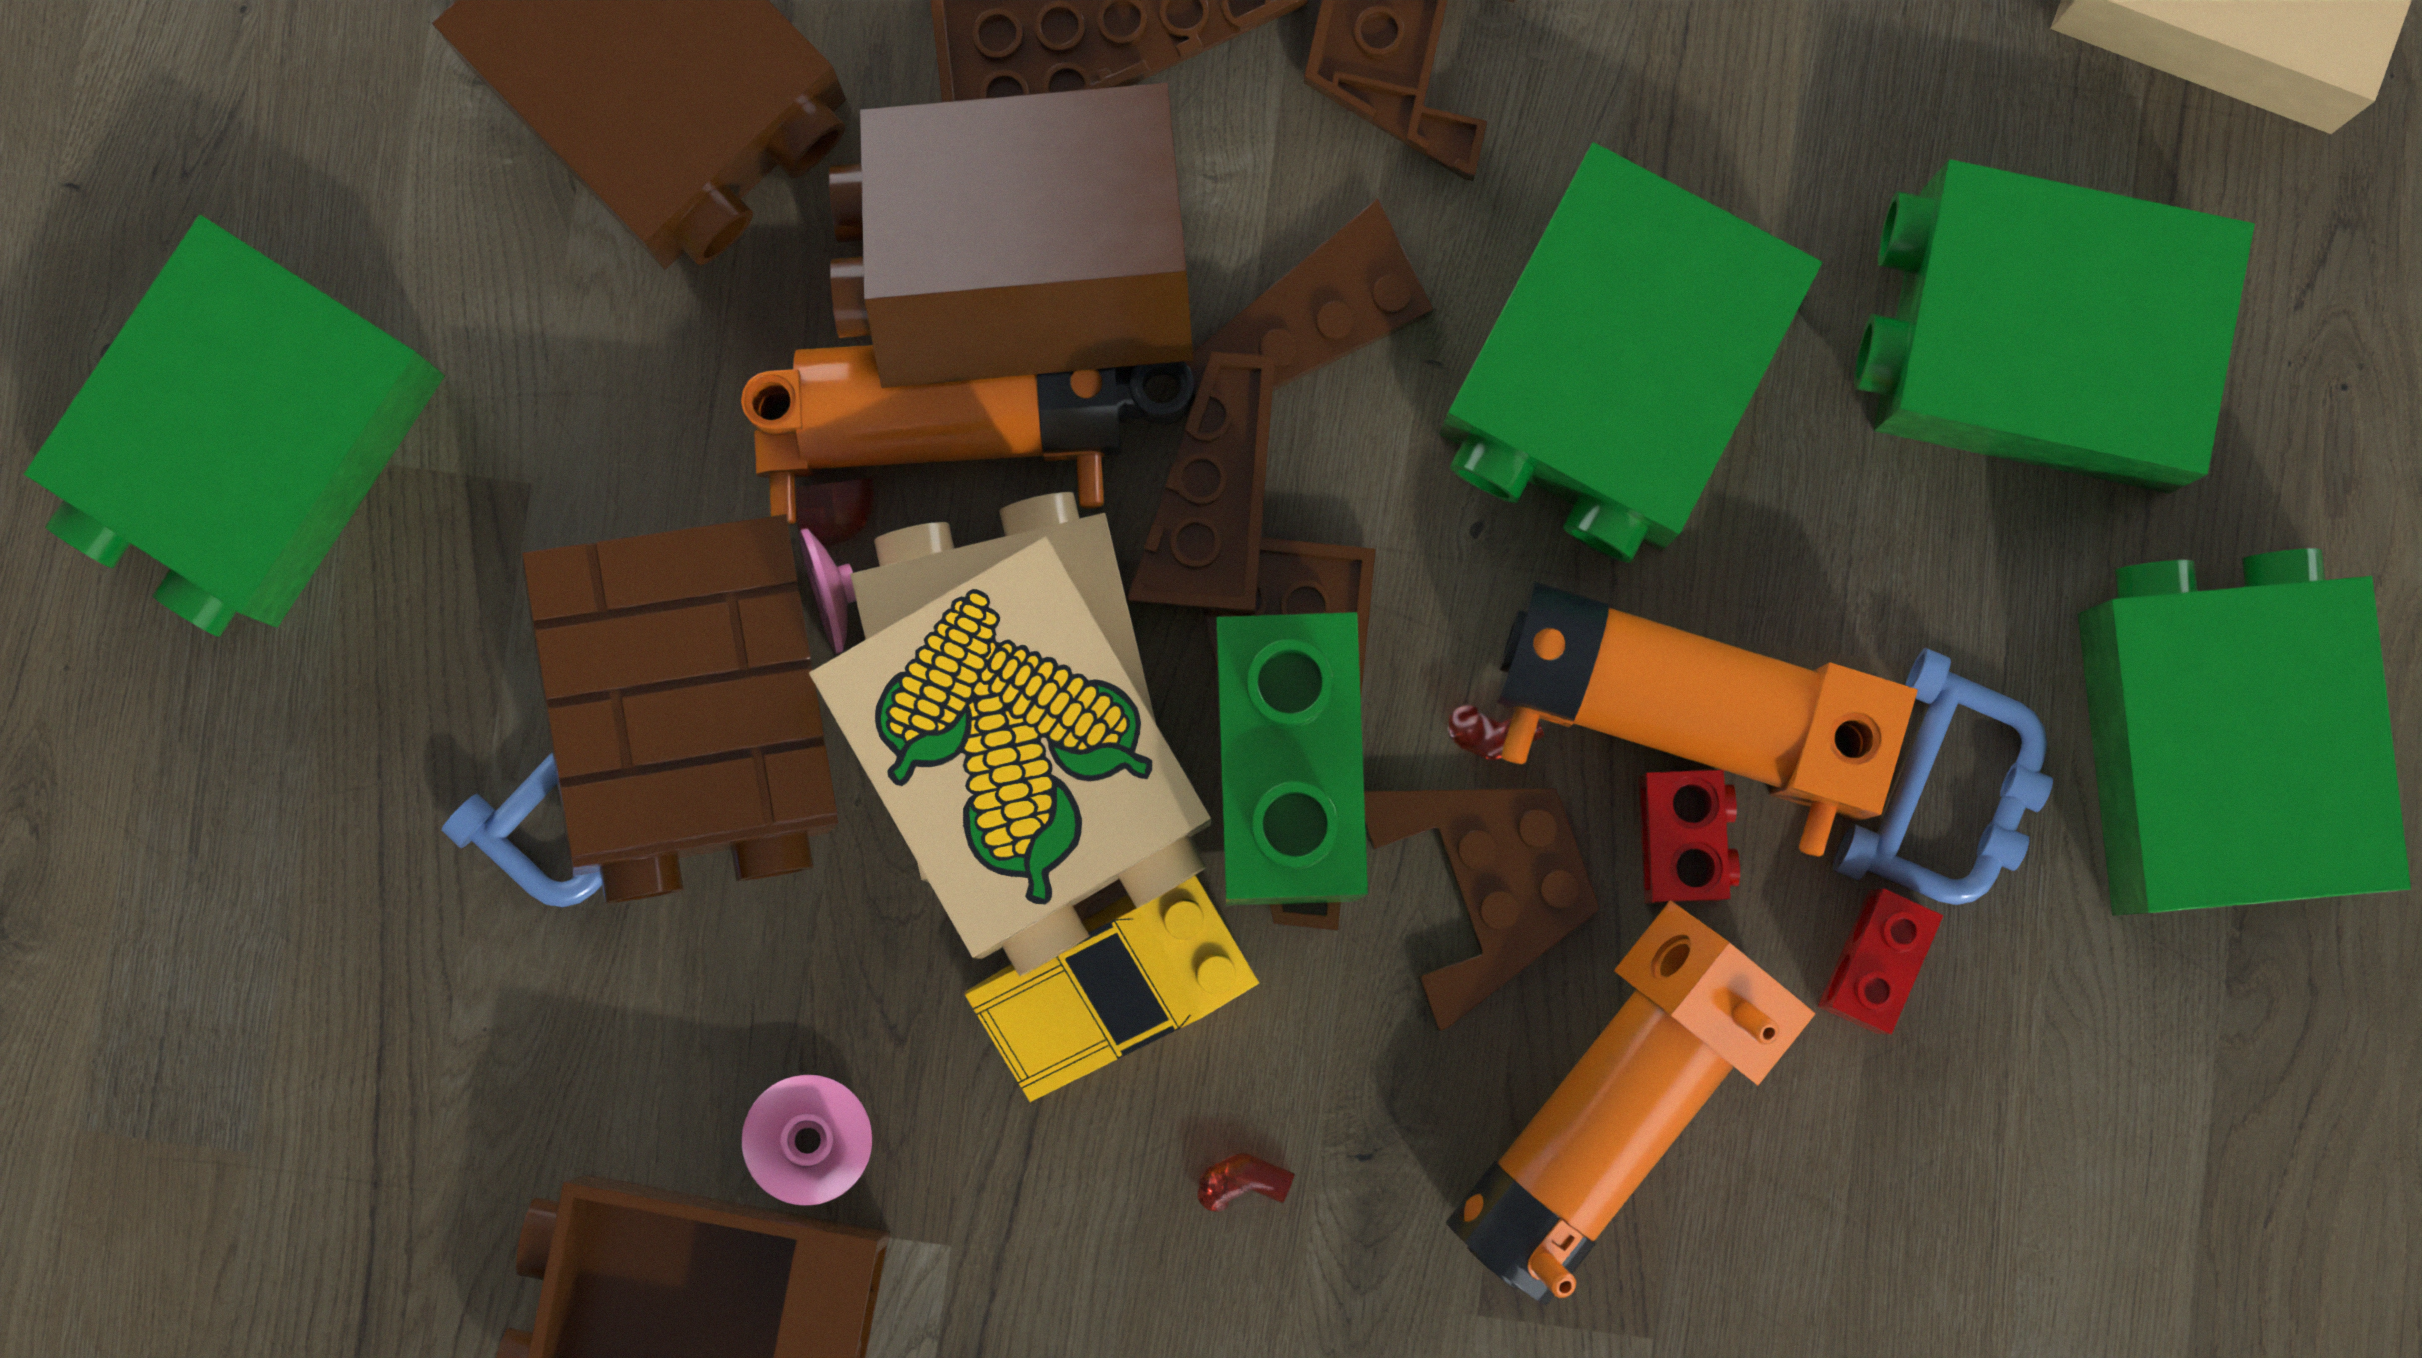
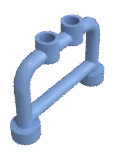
(2021, 789)
(489, 828)

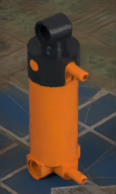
(849, 421)

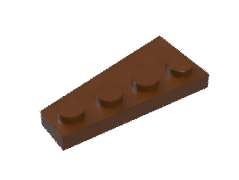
(1328, 304)
(1211, 511)

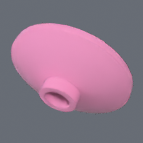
(831, 588)
(800, 1105)

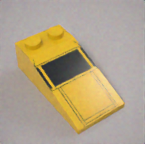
(1113, 991)

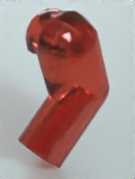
(1480, 733)
(1238, 1176)

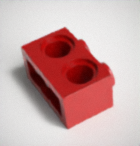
(1668, 837)
(1880, 961)

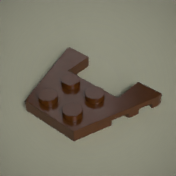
(1379, 65)
(1513, 874)

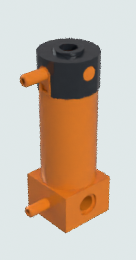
(1706, 703)
(1626, 1101)

